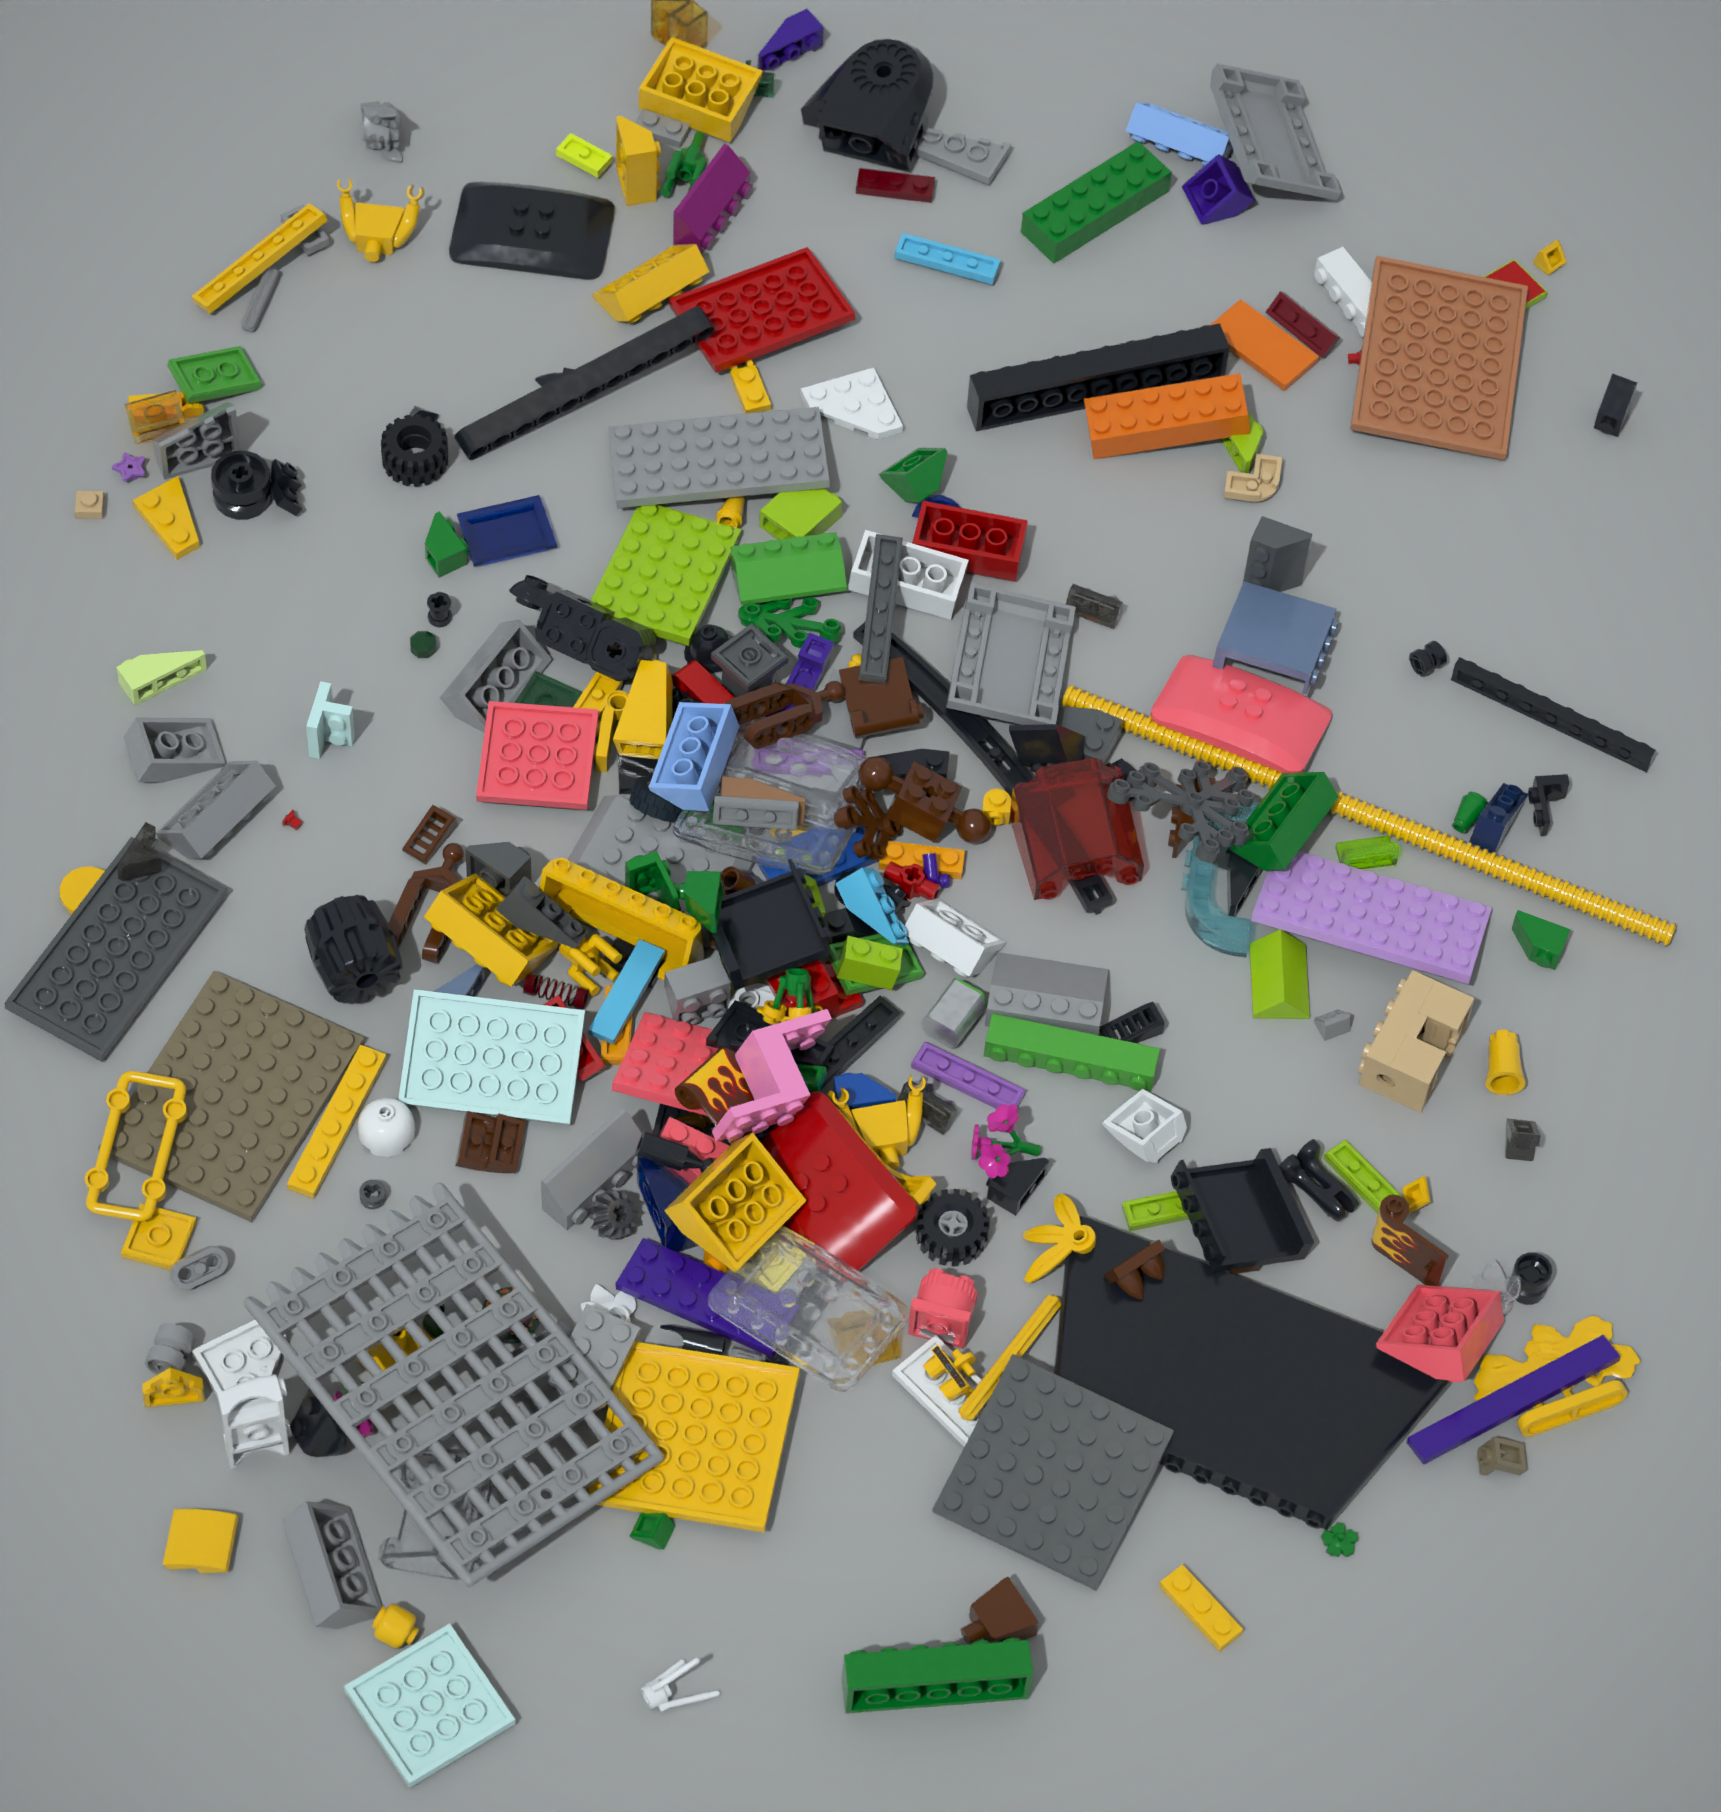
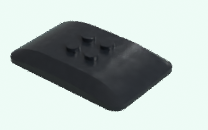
(532, 230)

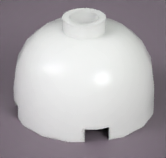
(386, 1127)

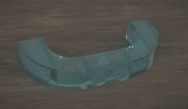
(1210, 925)

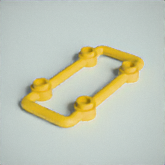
(153, 1188)

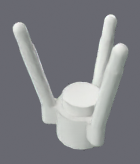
(657, 1691)

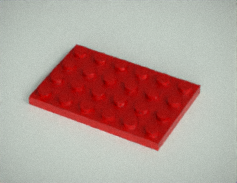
(766, 308)

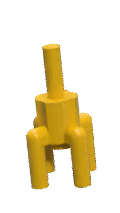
(587, 958)

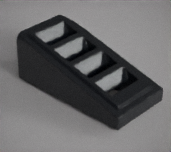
(1129, 1019)

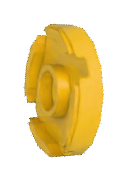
(77, 885)

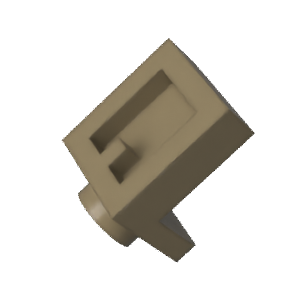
(1501, 1456)

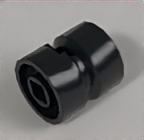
(1534, 1274)

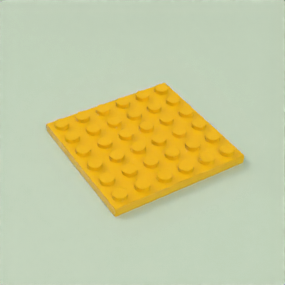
(718, 1431)

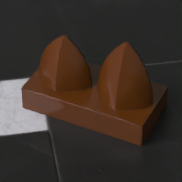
(1128, 1275)

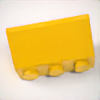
(637, 162)

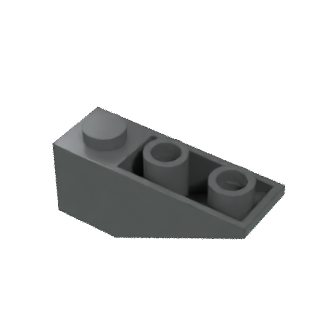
(537, 913)

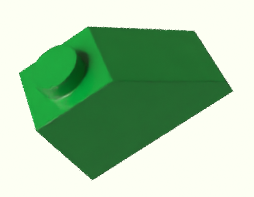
(703, 897)
(1540, 939)

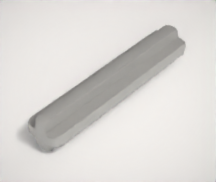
(260, 299)

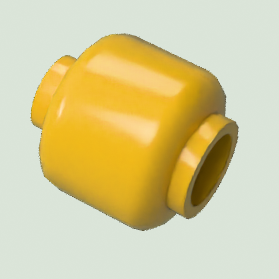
(394, 1626)

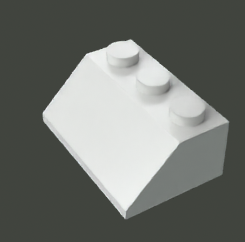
(952, 937)

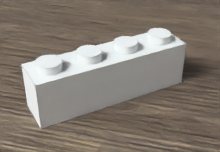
(1345, 284)

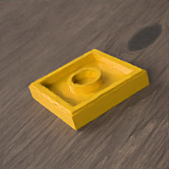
(160, 1239)

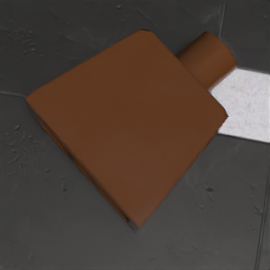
(1000, 1616)

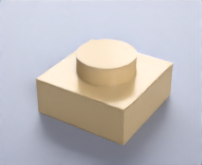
(89, 504)

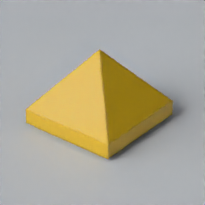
(1416, 1194)

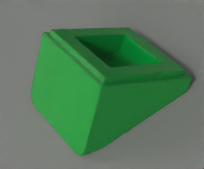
(653, 1529)

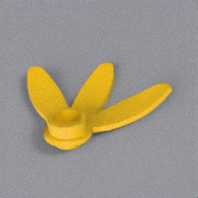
(1064, 1237)

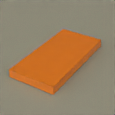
(1265, 345)

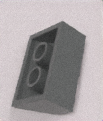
(1277, 555)

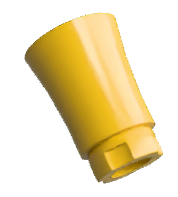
(1504, 1064)

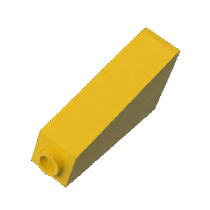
(646, 712)

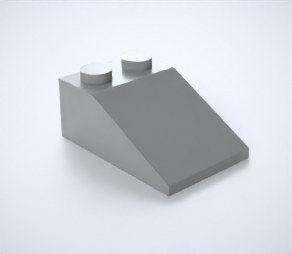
(172, 748)

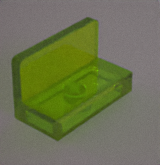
(1368, 852)

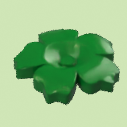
(1339, 1540)

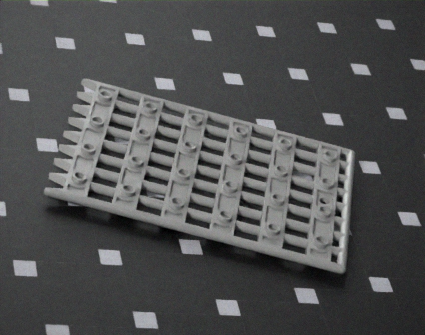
(437, 1357)

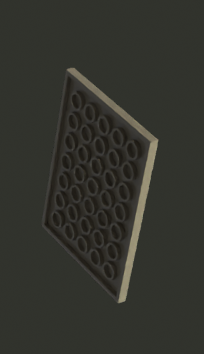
(253, 1092)

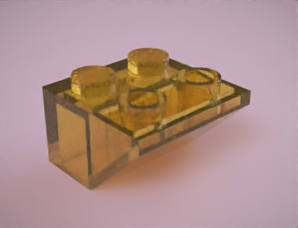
(680, 20)

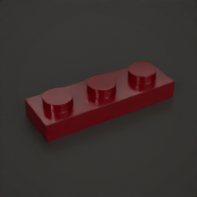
(895, 185)
(1302, 324)

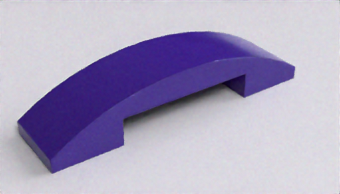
(810, 664)

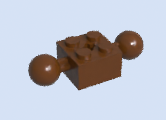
(924, 801)

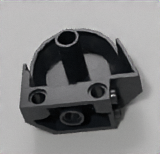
(874, 104)

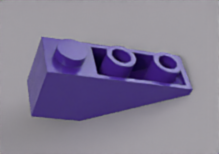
(793, 38)

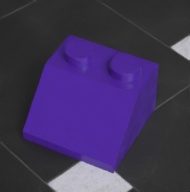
(1218, 191)

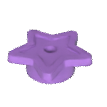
(133, 473)

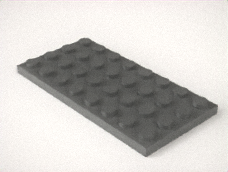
(114, 953)

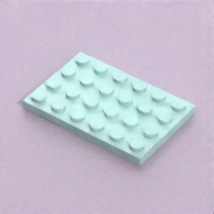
(492, 1057)

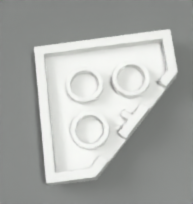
(855, 403)
(237, 1357)

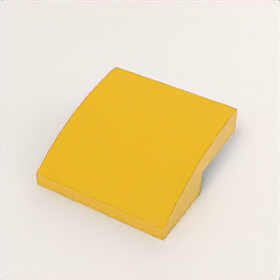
(200, 1540)

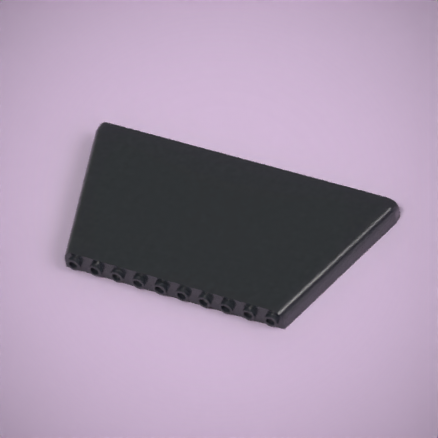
(1250, 1380)

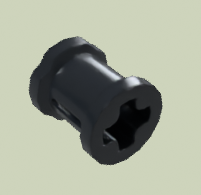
(439, 612)

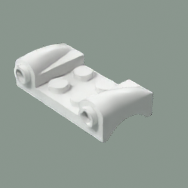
(254, 1418)

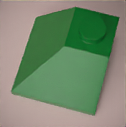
(916, 474)

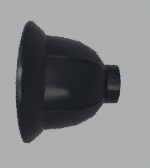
(703, 644)

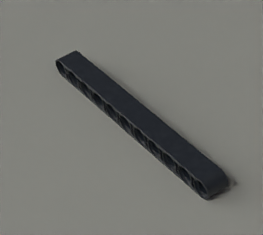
(584, 383)

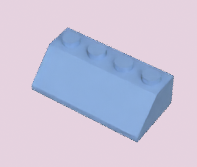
(1178, 132)
(695, 755)

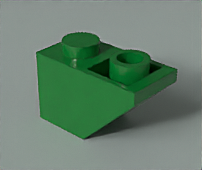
(443, 547)

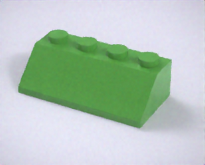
(788, 568)

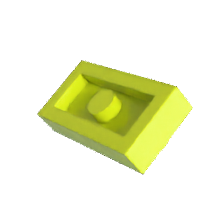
(584, 155)

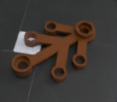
(847, 817)

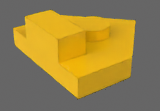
(173, 1388)

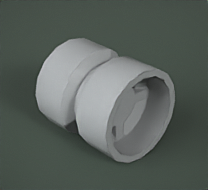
(170, 1348)

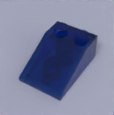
(658, 1193)

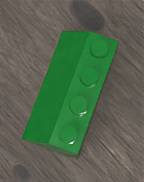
(1286, 819)

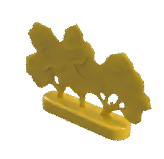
(1546, 1347)

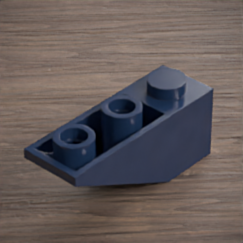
(1498, 817)

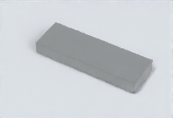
(755, 812)

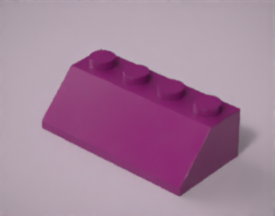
(711, 200)

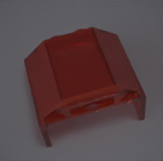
(1072, 828)

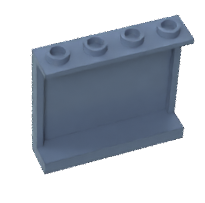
(1277, 633)

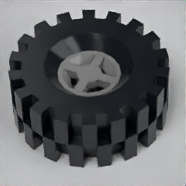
(952, 1213)

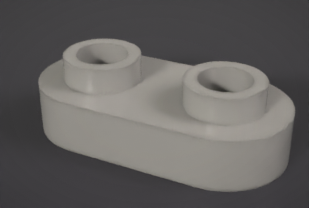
(198, 1269)

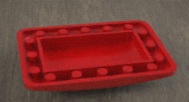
(849, 1192)

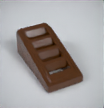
(434, 813)

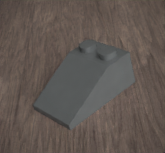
(1099, 728)

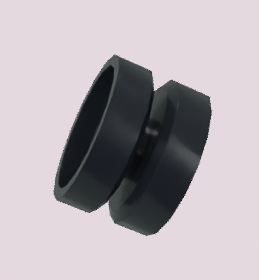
(241, 485)

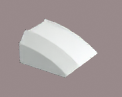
(1147, 1125)

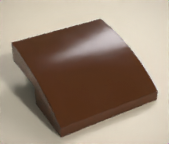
(490, 1143)

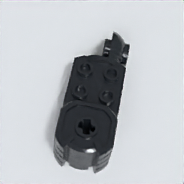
(586, 629)

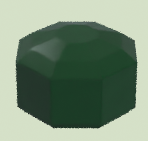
(423, 644)

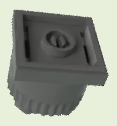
(748, 661)

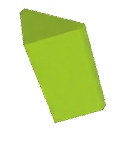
(1279, 977)

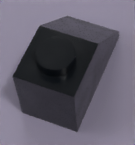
(1615, 405)
(845, 923)
(1018, 1185)

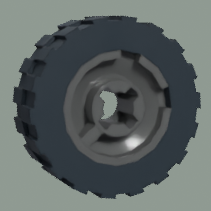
(651, 803)

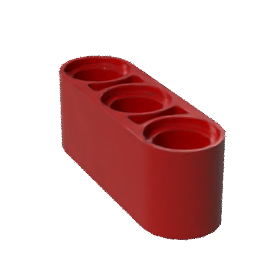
(700, 684)

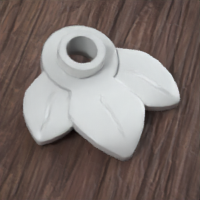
(620, 1305)

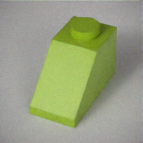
(1245, 447)

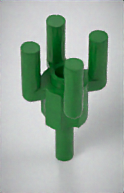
(685, 165)

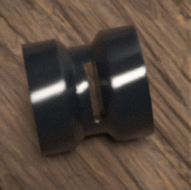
(1425, 659)

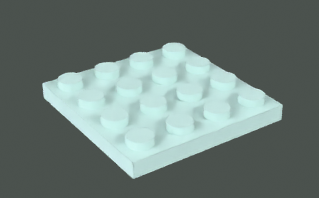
(429, 1705)

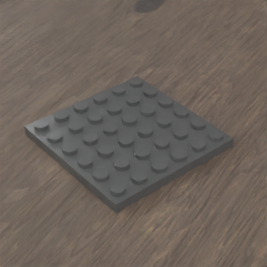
(1053, 1472)

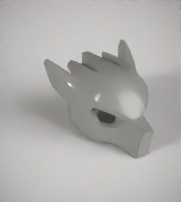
(382, 129)

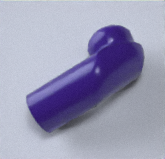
(931, 871)

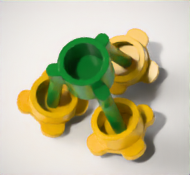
(798, 984)

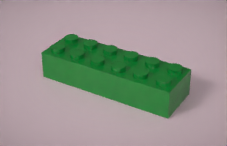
(1095, 202)
(936, 1675)

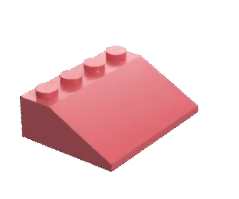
(1443, 1330)

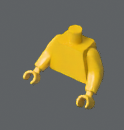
(378, 227)
(887, 1126)

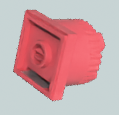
(943, 1308)

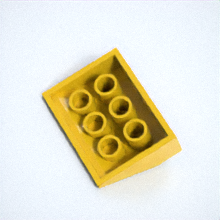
(700, 89)
(470, 919)
(736, 1203)

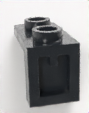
(1546, 788)

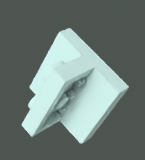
(328, 722)

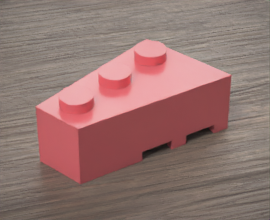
(699, 1143)

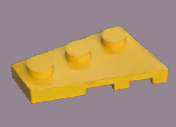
(169, 517)

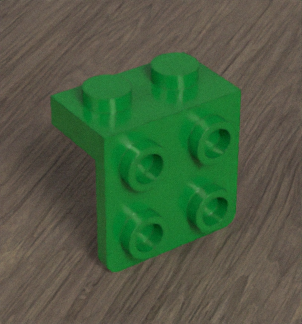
(652, 874)

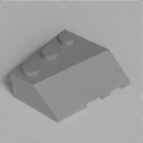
(197, 442)

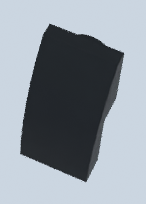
(284, 486)

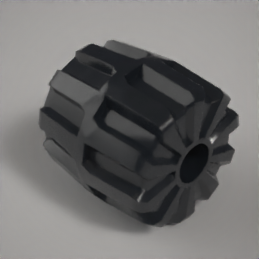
(353, 949)

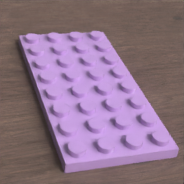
(1374, 915)

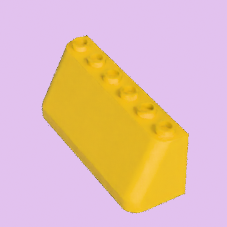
(623, 912)

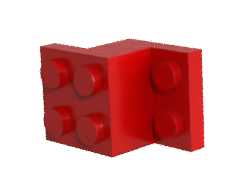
(825, 990)

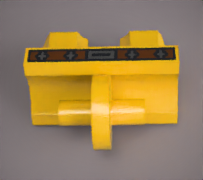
(940, 1363)

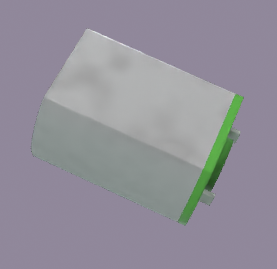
(954, 1013)

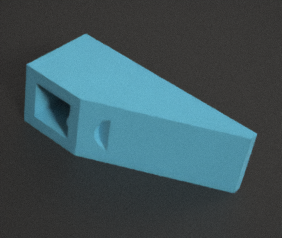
(867, 899)

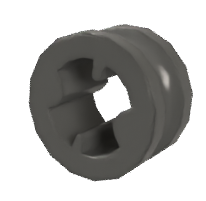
(372, 1186)

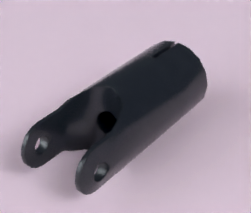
(698, 1340)

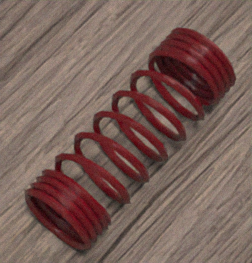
(531, 982)

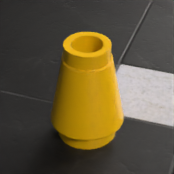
(731, 512)

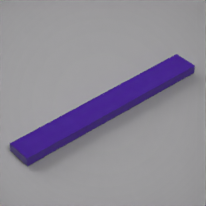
(1513, 1399)

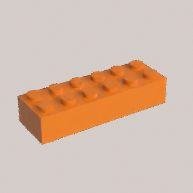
(1167, 416)

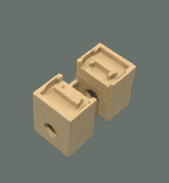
(1414, 1039)

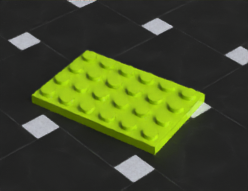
(666, 570)

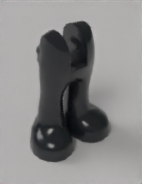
(1335, 1195)

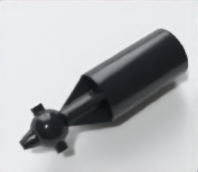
(669, 1153)

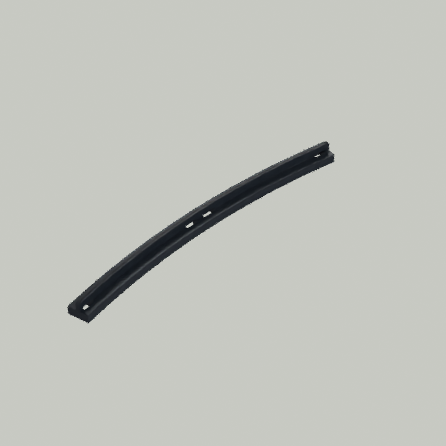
(974, 732)

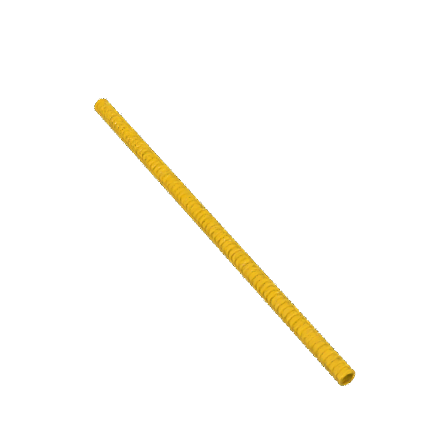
(1393, 825)

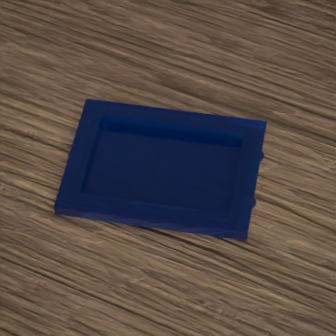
(506, 530)

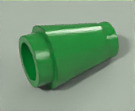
(1468, 811)

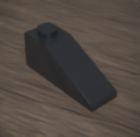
(931, 759)
(1240, 880)

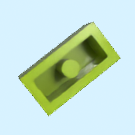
(869, 963)

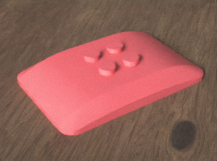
(1242, 714)

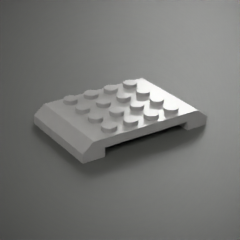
(1270, 131)
(1010, 656)
(622, 832)

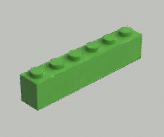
(1071, 1052)

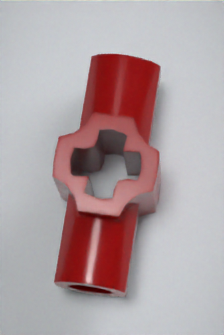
(912, 881)

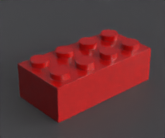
(985, 539)

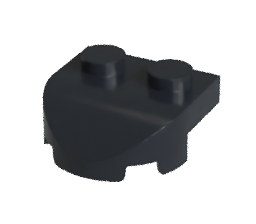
(316, 1429)

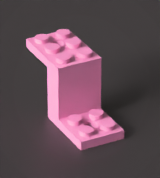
(772, 1076)

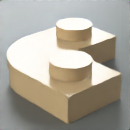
(1255, 486)

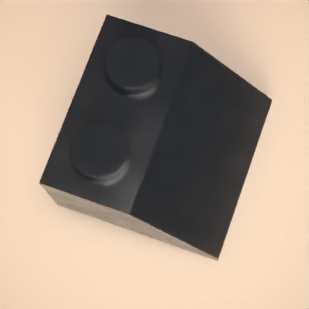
(1046, 745)

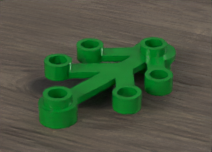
(788, 621)

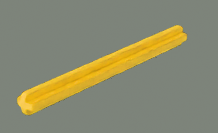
(1018, 1347)

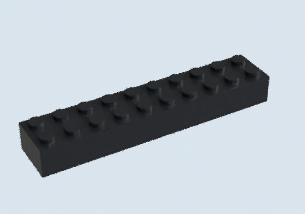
(1064, 381)

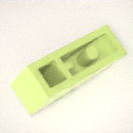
(155, 673)

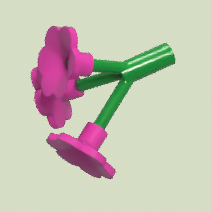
(993, 1157)

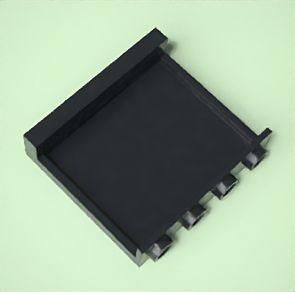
(770, 929)
(1242, 1213)

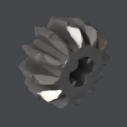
(612, 1214)

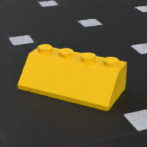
(652, 282)

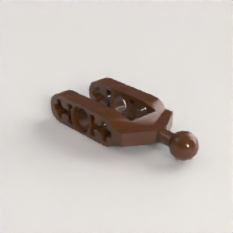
(775, 698)
(434, 879)

